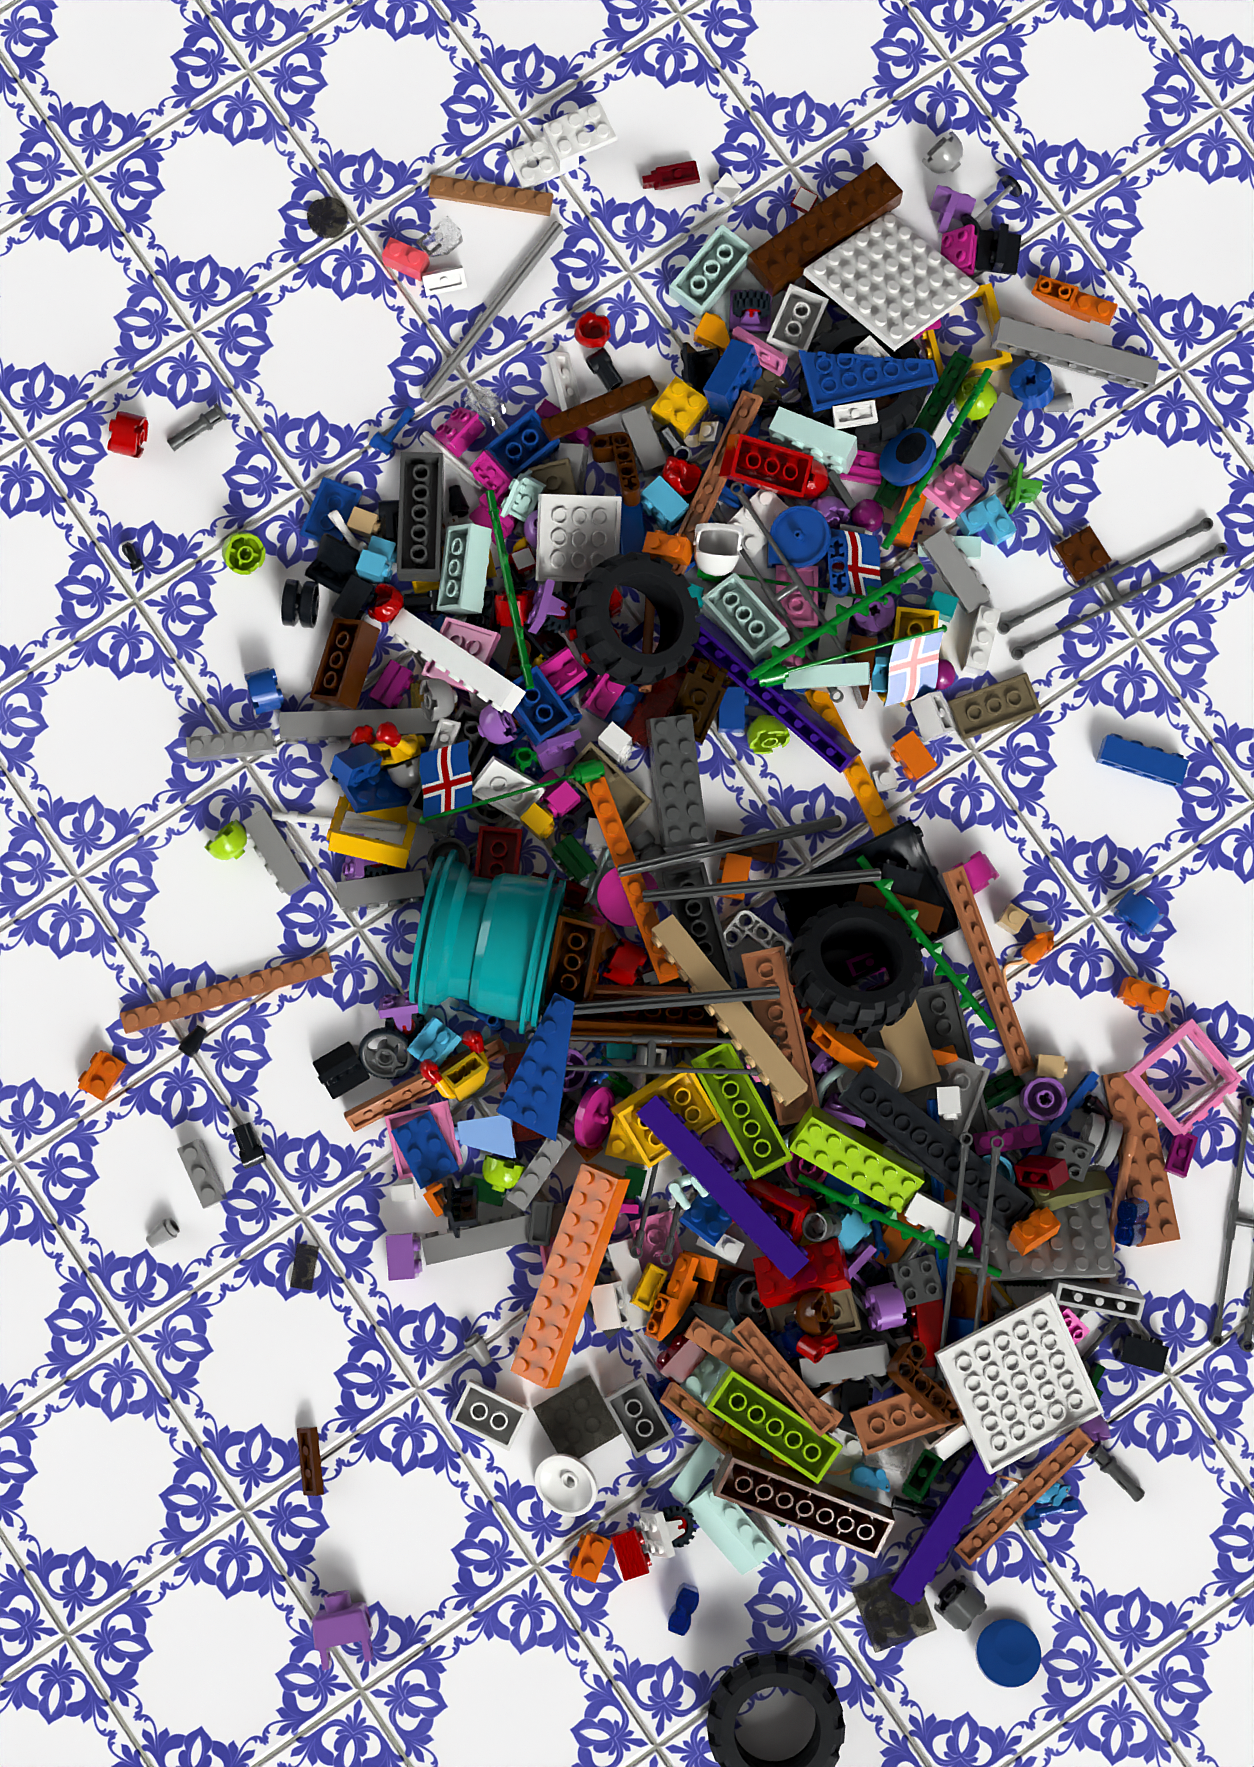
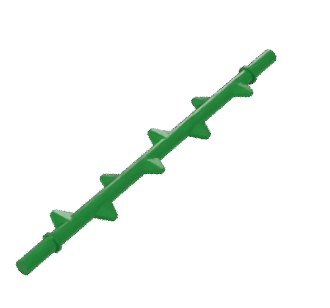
(940, 451)
(508, 583)
(830, 626)
(933, 949)
(890, 1219)

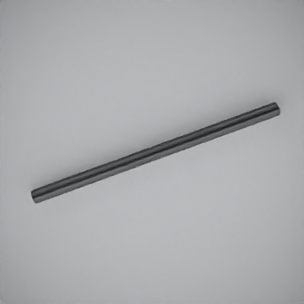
(728, 846)
(762, 885)
(674, 1000)

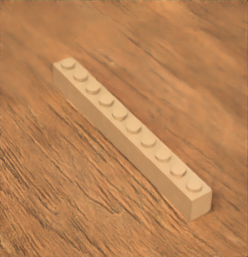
(732, 1016)

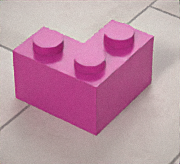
(559, 796)

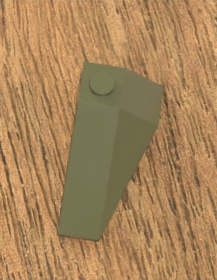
(1069, 1192)

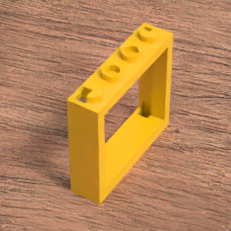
(993, 315)
(368, 847)

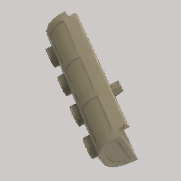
(626, 794)

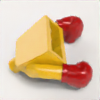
(389, 742)
(465, 1076)

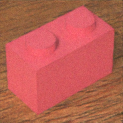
(405, 259)

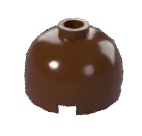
(814, 1313)

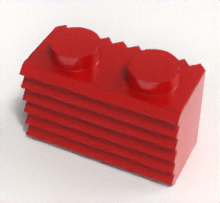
(630, 1554)

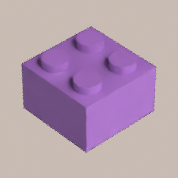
(403, 1256)

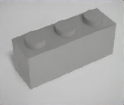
(644, 441)
(202, 1173)

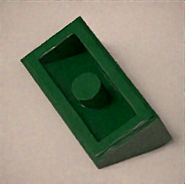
(1002, 1089)

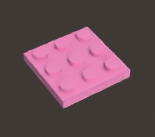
(473, 639)
(444, 1120)

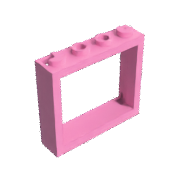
(1213, 1055)

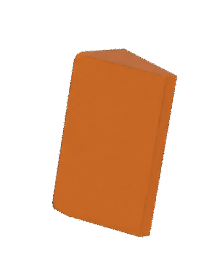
(706, 1266)

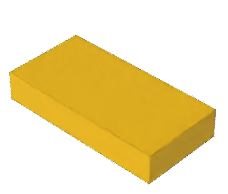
(648, 1287)

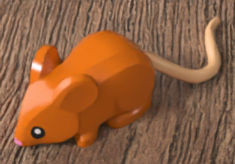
(1033, 950)

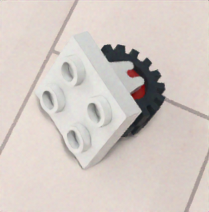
(667, 1529)

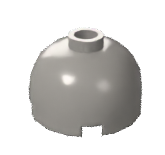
(945, 155)
(438, 699)
(406, 773)

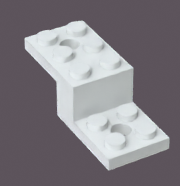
(561, 145)

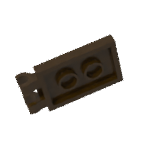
(701, 697)

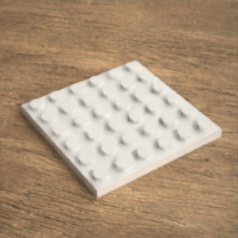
(891, 280)
(1019, 1382)

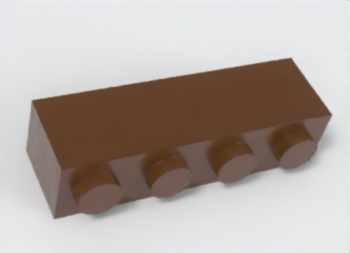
(928, 916)

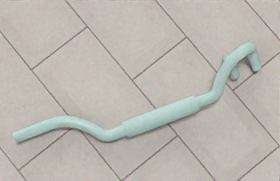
(743, 1173)

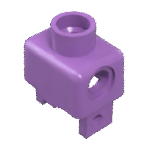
(340, 1625)

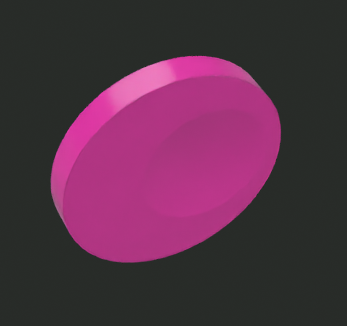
(613, 899)
(594, 1117)

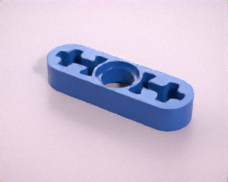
(831, 561)

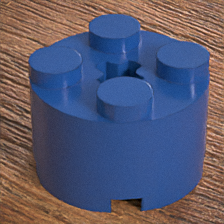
(1032, 384)
(263, 690)
(1138, 912)

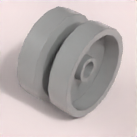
(1104, 1136)

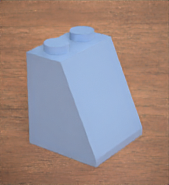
(488, 1134)

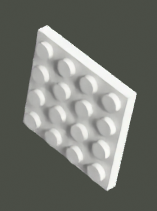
(575, 534)

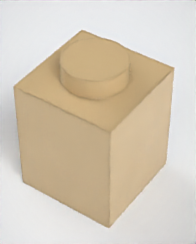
(363, 523)
(1012, 919)
(1050, 1066)

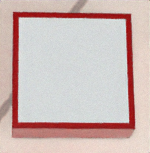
(804, 200)
(523, 560)

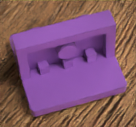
(951, 205)
(556, 750)

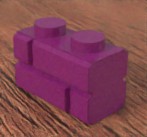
(391, 685)

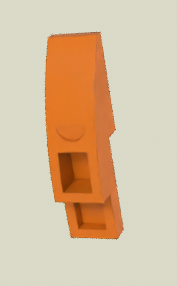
(1073, 302)
(841, 1046)
(672, 1305)

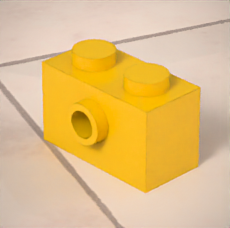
(538, 821)

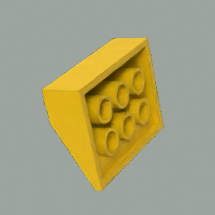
(685, 1097)

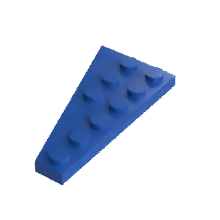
(858, 377)
(539, 1080)

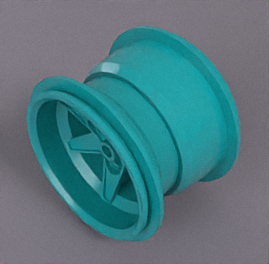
(486, 941)

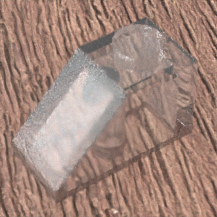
(441, 238)
(484, 403)

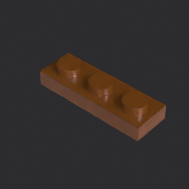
(763, 853)
(310, 1461)

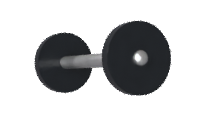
(1011, 186)

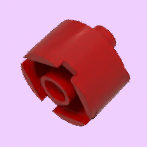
(128, 434)
(502, 610)
(624, 962)

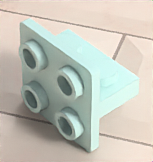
(522, 496)

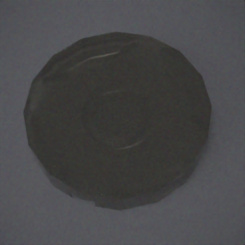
(327, 217)

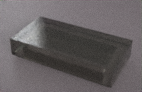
(304, 1266)

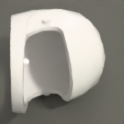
(717, 547)

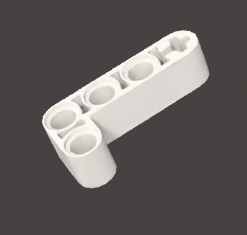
(750, 931)

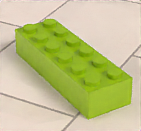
(742, 1112)
(856, 1158)
(772, 1424)

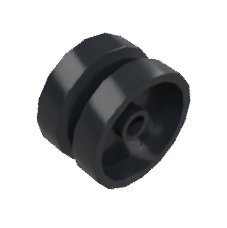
(300, 603)

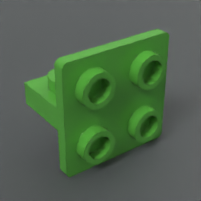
(1021, 489)

